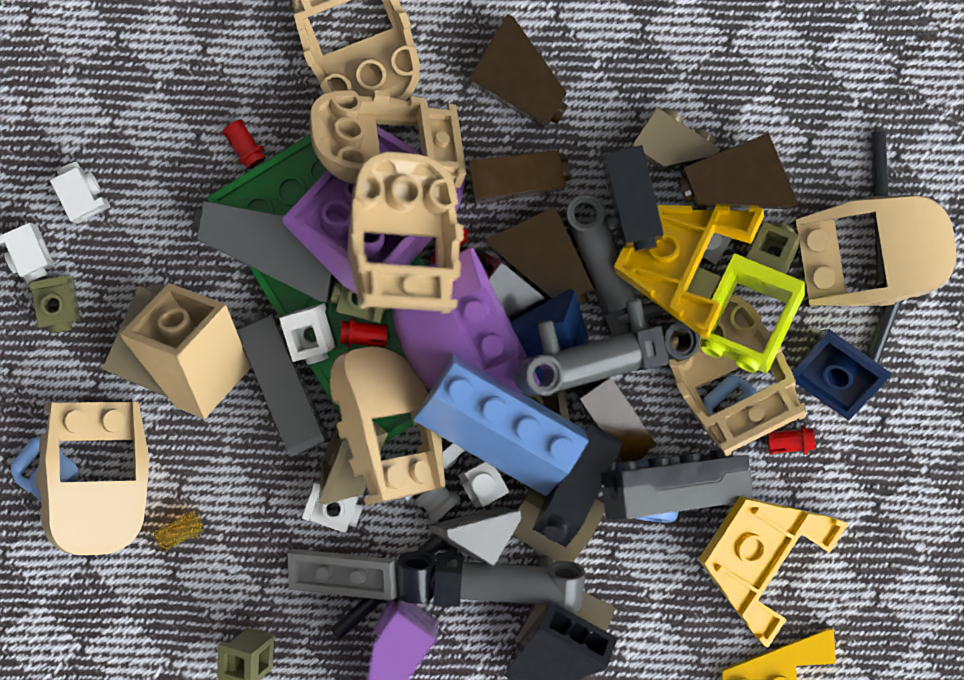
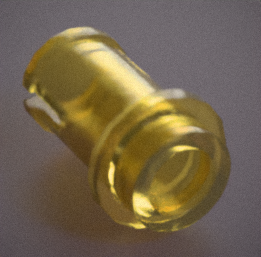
(179, 531)

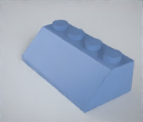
(501, 426)

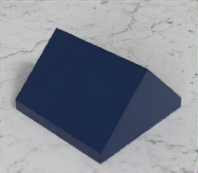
(567, 321)
(839, 374)

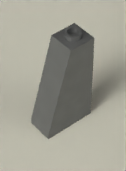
(263, 244)
(282, 384)

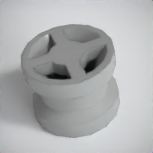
(437, 502)

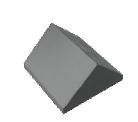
(481, 533)

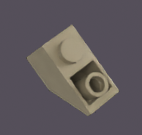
(671, 143)

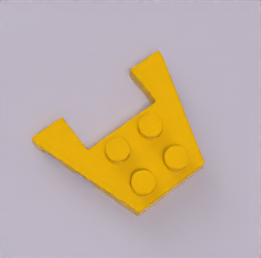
(668, 269)
(752, 549)
(782, 662)

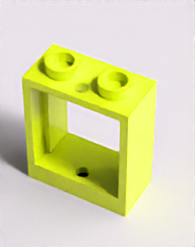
(765, 281)

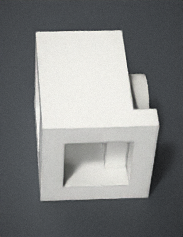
(78, 193)
(27, 252)
(295, 329)
(483, 484)
(318, 512)

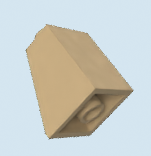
(188, 348)

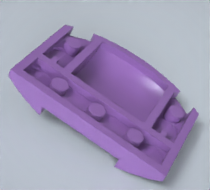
(473, 330)

